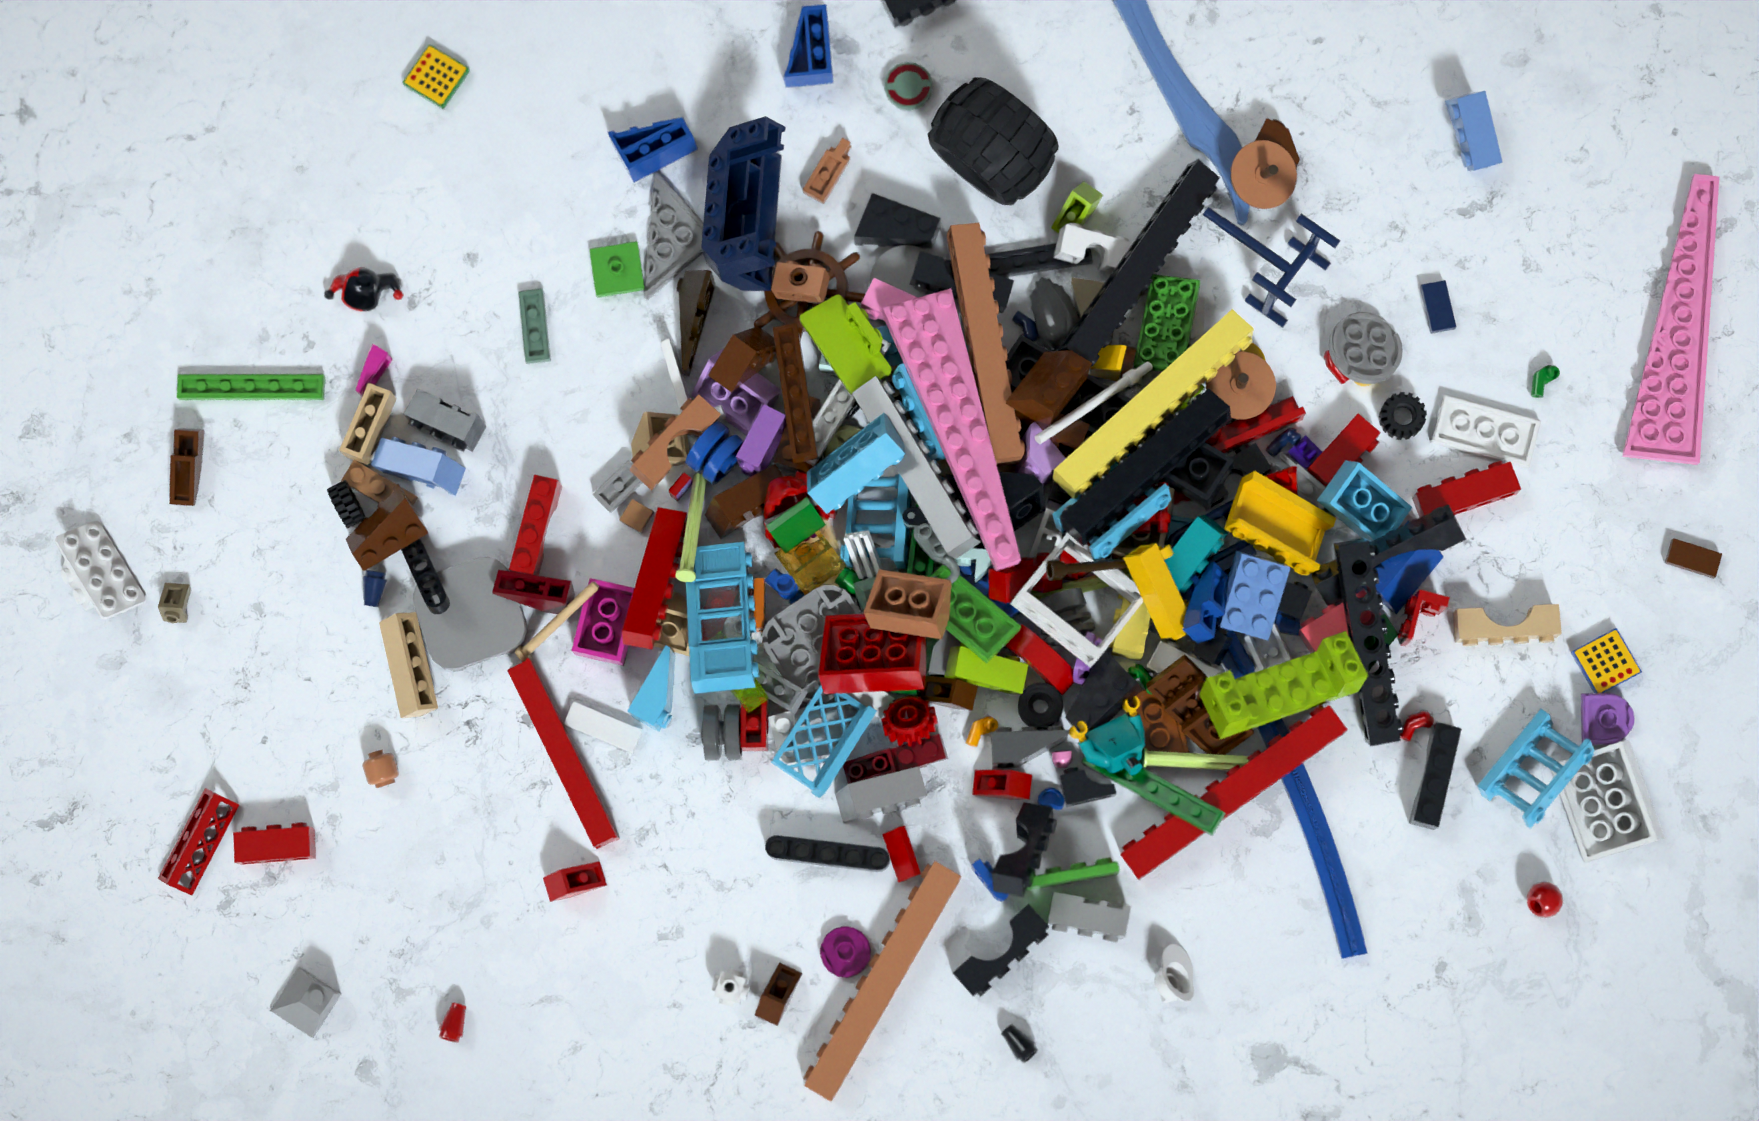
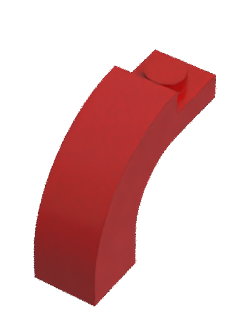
(1042, 659)

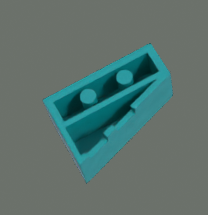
(1194, 550)

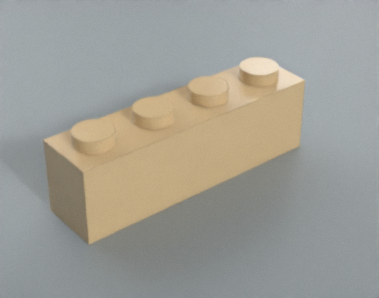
(408, 665)

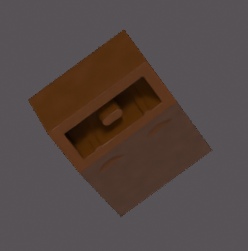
(1066, 440)

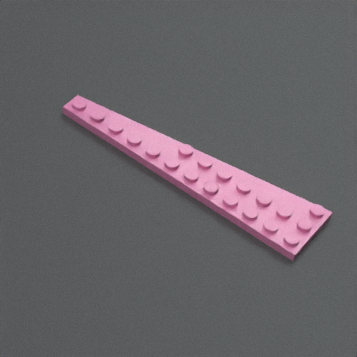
(1672, 386)

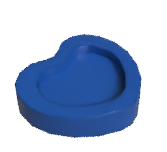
(1051, 798)

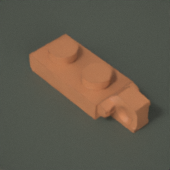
(828, 172)

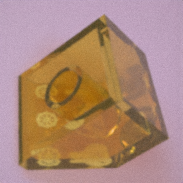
(811, 563)

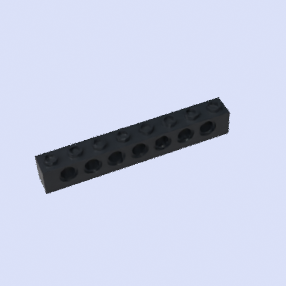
(1346, 554)

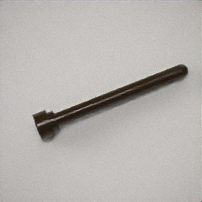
(1056, 569)

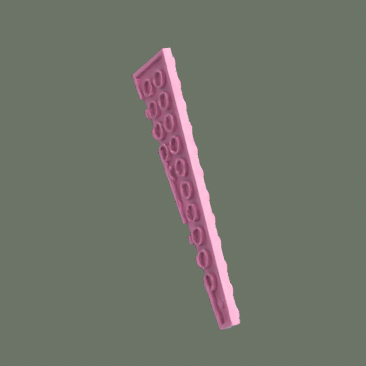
(941, 372)

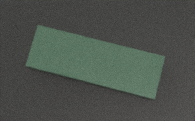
(534, 326)

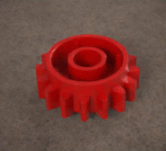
(909, 720)

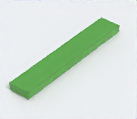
(251, 387)

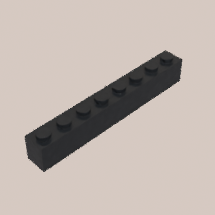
(1145, 467)

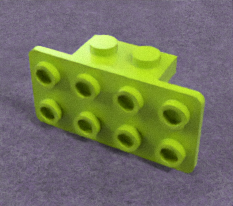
(847, 341)

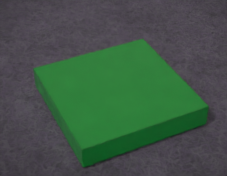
(795, 525)

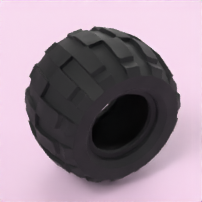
(993, 141)

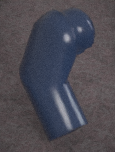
(1028, 325)
(1289, 435)

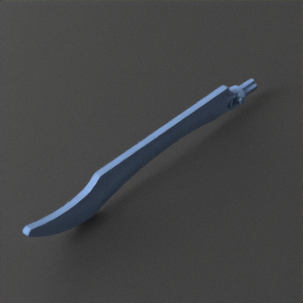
(1194, 116)

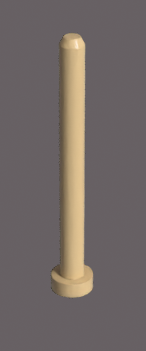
(524, 652)

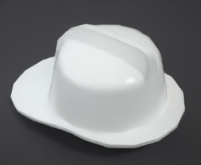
(1176, 975)

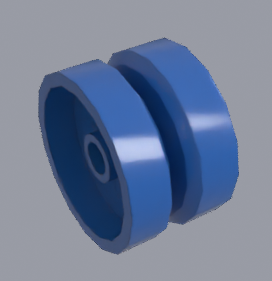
(714, 453)

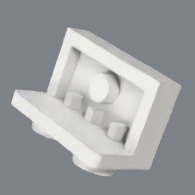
(1267, 652)

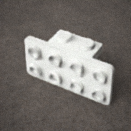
(97, 571)

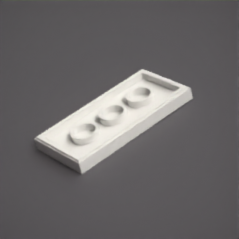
(1486, 431)

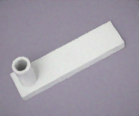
(677, 376)

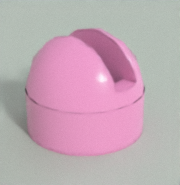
(1062, 758)

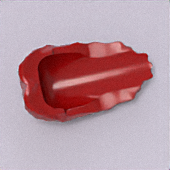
(781, 495)

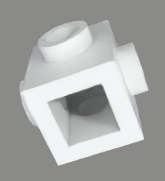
(740, 990)

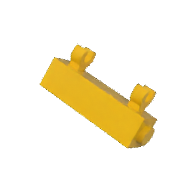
(1158, 589)

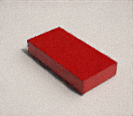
(901, 854)

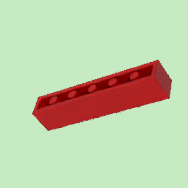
(655, 579)

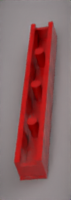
(563, 754)

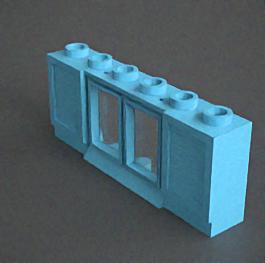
(721, 619)

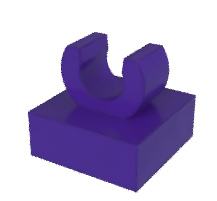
(1304, 452)

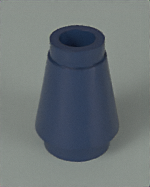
(373, 587)

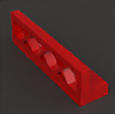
(1249, 430)
(190, 838)

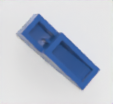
(1206, 604)

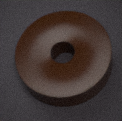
(1128, 360)

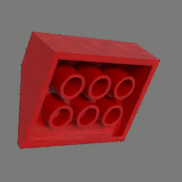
(868, 658)

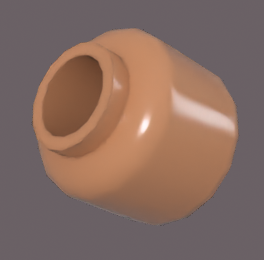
(380, 769)

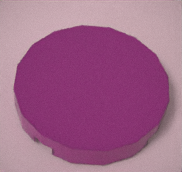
(845, 952)

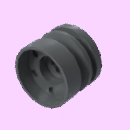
(1066, 605)

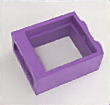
(761, 441)

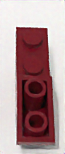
(896, 759)

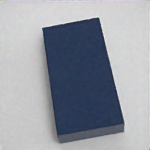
(1438, 306)

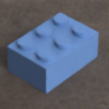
(1253, 595)

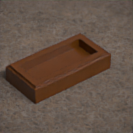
(1693, 558)

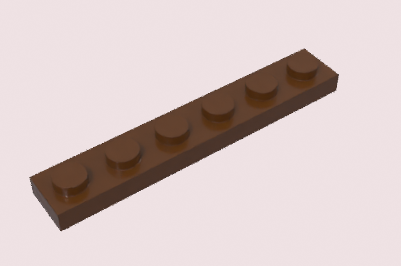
(795, 393)

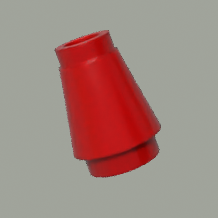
(453, 1023)

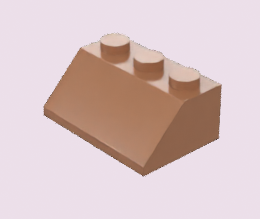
(909, 604)

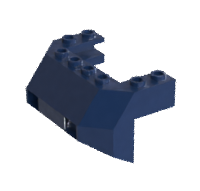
(743, 204)

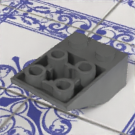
(1016, 748)

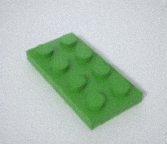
(977, 619)

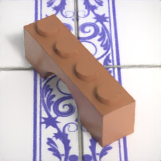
(654, 463)

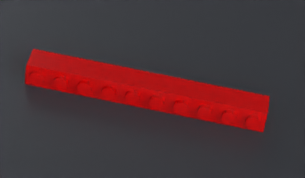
(1238, 788)

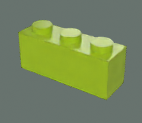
(998, 674)

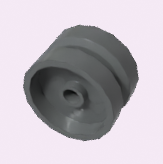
(722, 732)

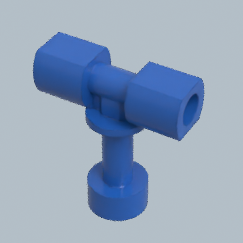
(784, 585)

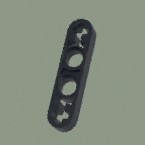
(425, 575)

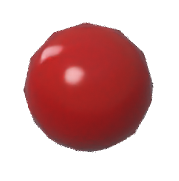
(1544, 899)

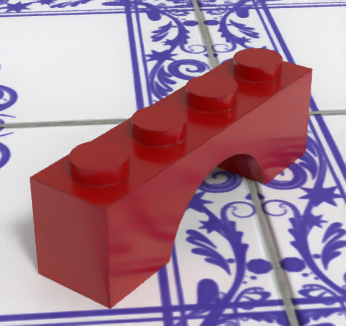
(538, 511)

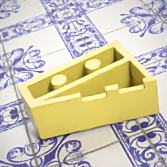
(1132, 637)

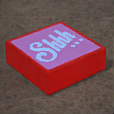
(680, 486)

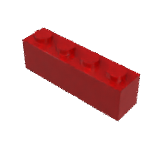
(1469, 492)

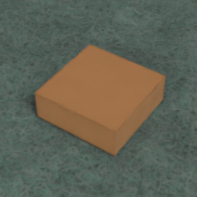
(636, 516)

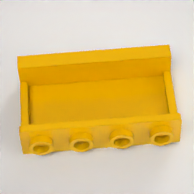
(1278, 522)

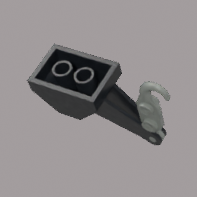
(1024, 502)

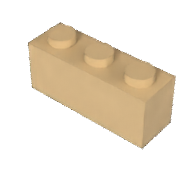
(368, 424)

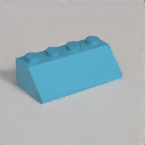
(855, 464)

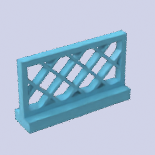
(837, 755)

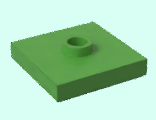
(617, 269)

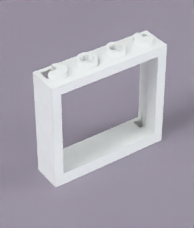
(1058, 627)

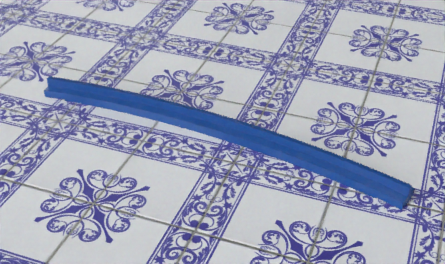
(1310, 818)

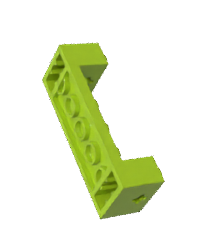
(1283, 688)

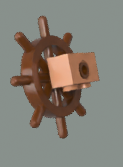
(805, 283)

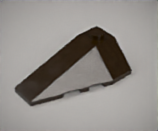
(694, 302)

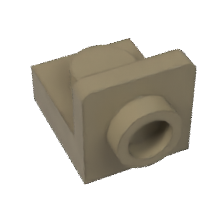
(174, 602)

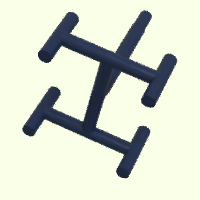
(1276, 291)

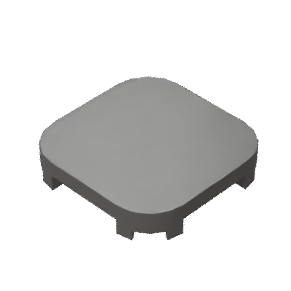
(476, 622)
(796, 636)

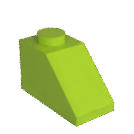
(1078, 206)

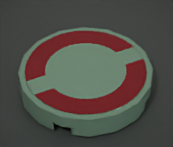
(908, 86)

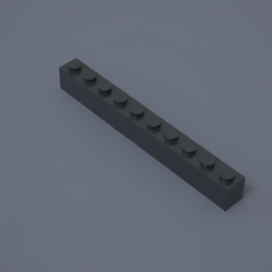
(1141, 261)

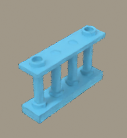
(1120, 530)
(896, 552)
(1524, 747)

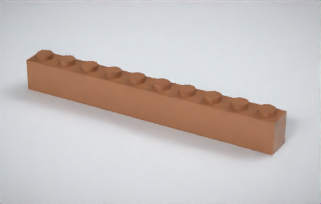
(984, 339)
(882, 981)

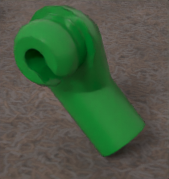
(1543, 377)
(1142, 674)

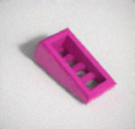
(374, 368)

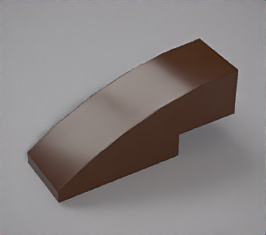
(186, 466)

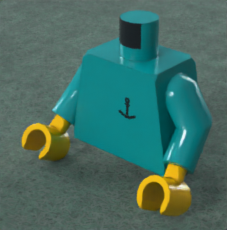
(1115, 743)

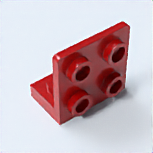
(1428, 603)

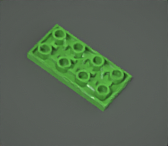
(1167, 320)
(1076, 873)

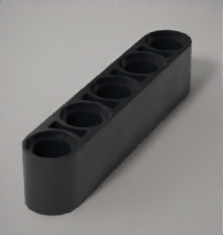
(817, 846)

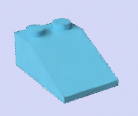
(655, 697)

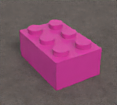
(602, 623)

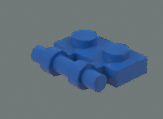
(984, 873)

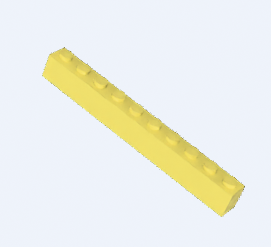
(1153, 404)

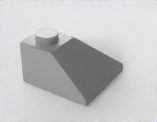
(305, 1002)

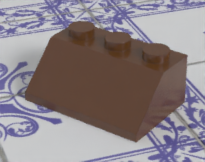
(1050, 386)

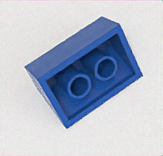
(1403, 575)

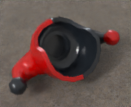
(363, 288)

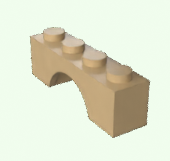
(1474, 626)

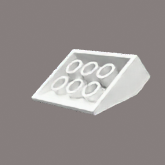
(1610, 804)

